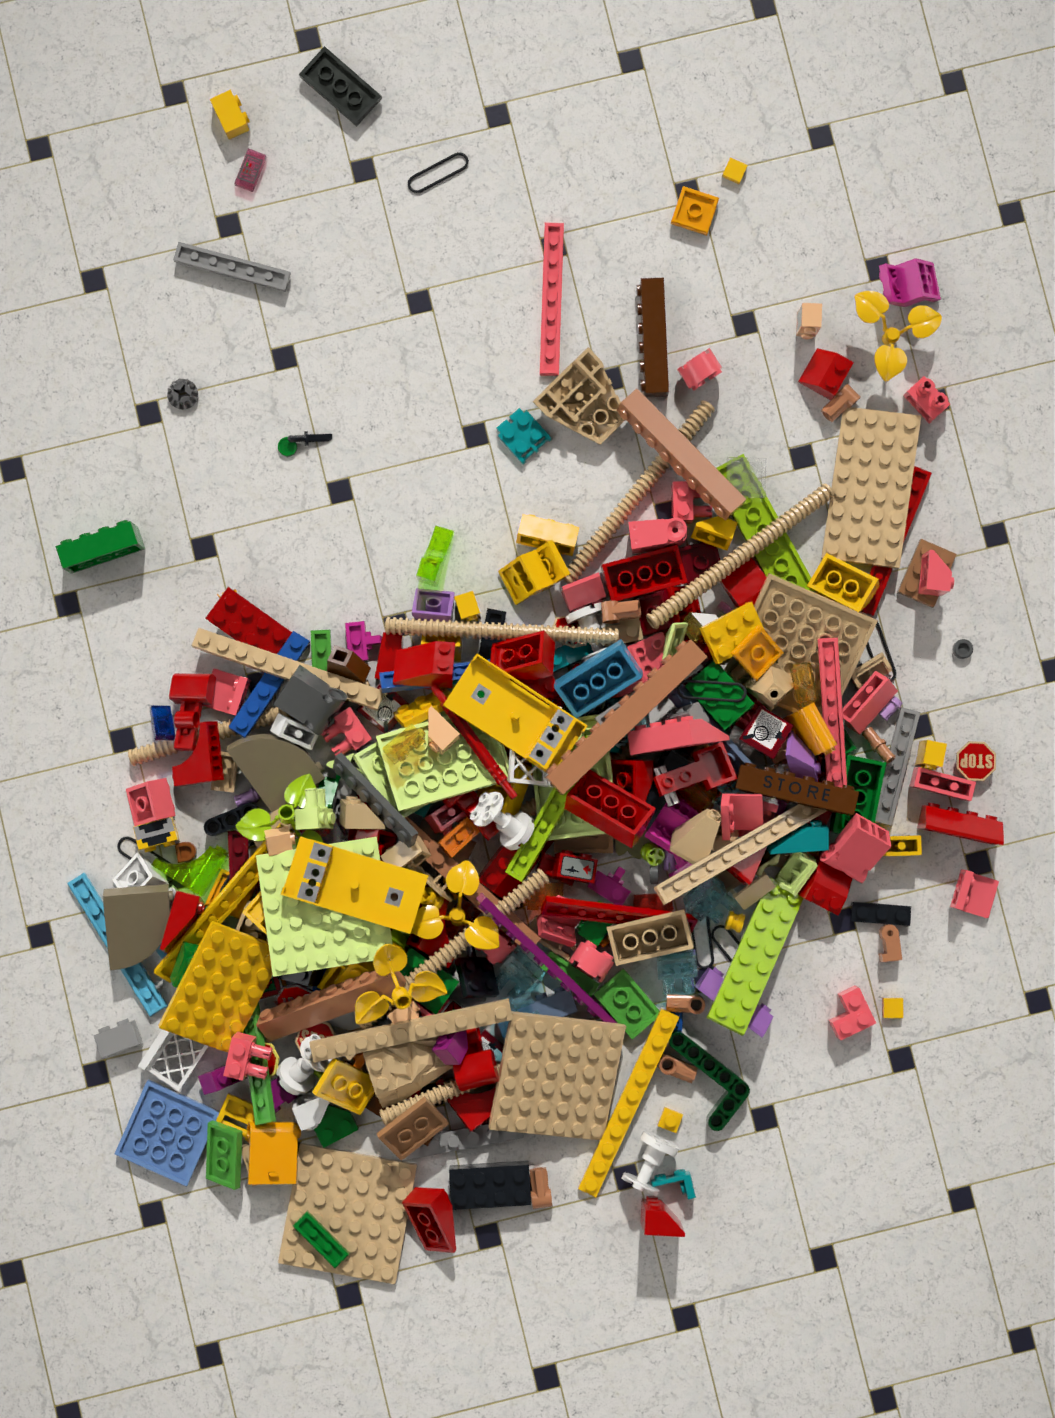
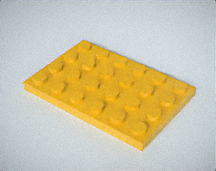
(219, 987)

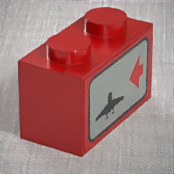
(574, 868)

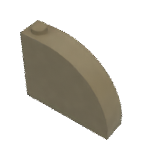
(272, 765)
(135, 922)

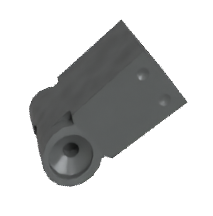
(310, 700)

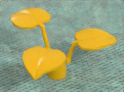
(922, 320)
(481, 934)
(389, 960)

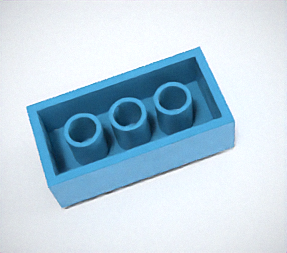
(598, 679)

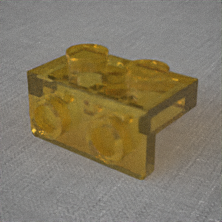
(804, 684)
(402, 744)

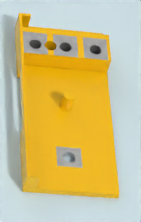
(513, 714)
(355, 885)

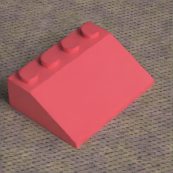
(673, 735)

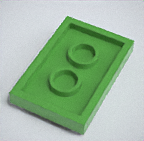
(627, 1003)
(224, 1154)

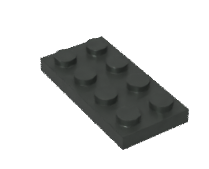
(340, 86)

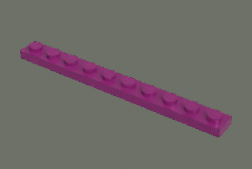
(543, 959)

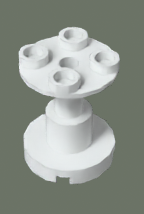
(587, 618)
(513, 829)
(297, 1073)
(653, 1156)

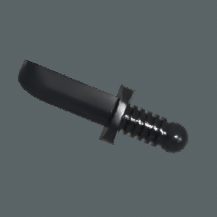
(309, 438)

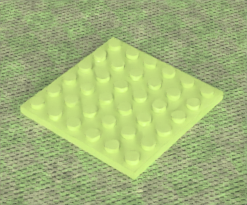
(311, 936)

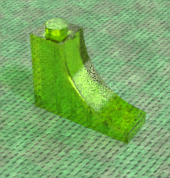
(435, 556)
(197, 874)

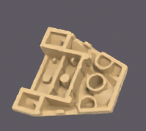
(583, 399)
(403, 1069)

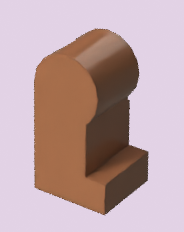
(891, 943)

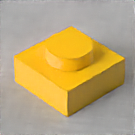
(670, 1119)

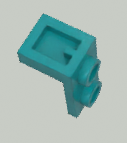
(686, 1186)

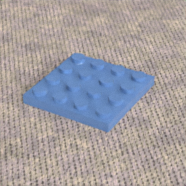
(166, 1133)

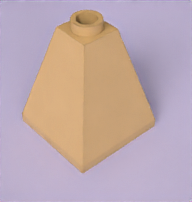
(770, 687)
(696, 836)

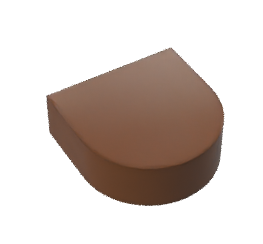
(185, 851)

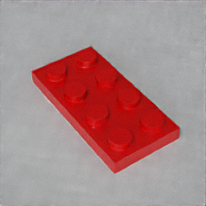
(247, 622)

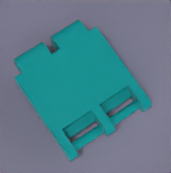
(522, 434)

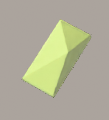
(674, 637)

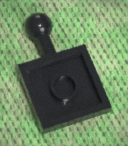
(476, 976)

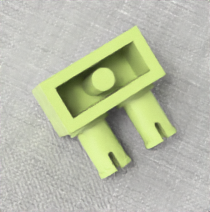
(315, 814)

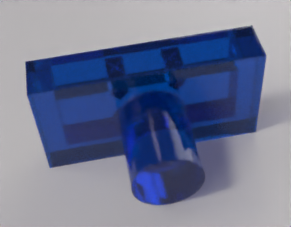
(162, 723)

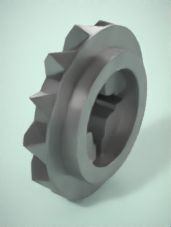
(186, 401)

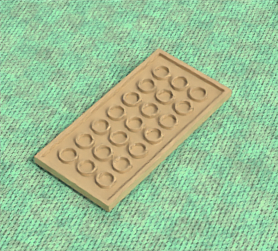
(871, 487)

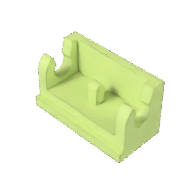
(796, 872)

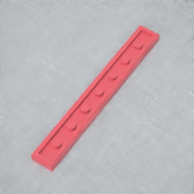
(551, 299)
(832, 708)

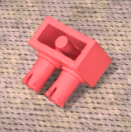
(927, 399)
(682, 503)
(355, 732)
(443, 818)
(240, 1056)

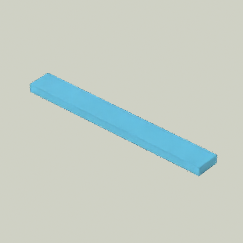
(136, 974)

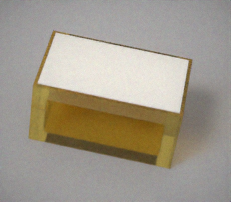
(696, 621)

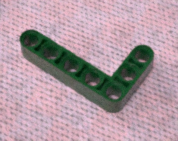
(714, 1073)

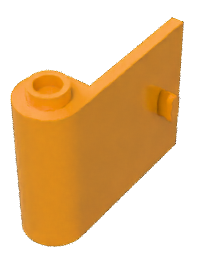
(812, 729)
(273, 1151)

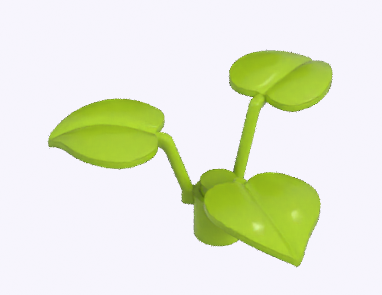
(258, 820)

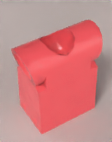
(656, 534)
(857, 848)

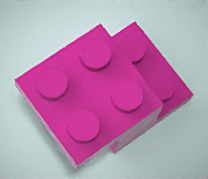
(909, 282)
(668, 820)

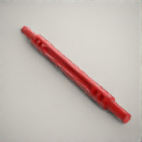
(476, 745)

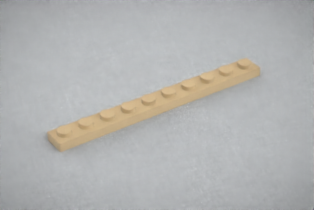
(282, 666)
(735, 852)
(411, 1030)

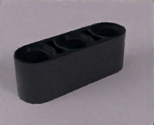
(222, 820)

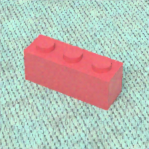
(868, 702)
(942, 784)

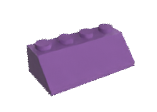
(709, 985)

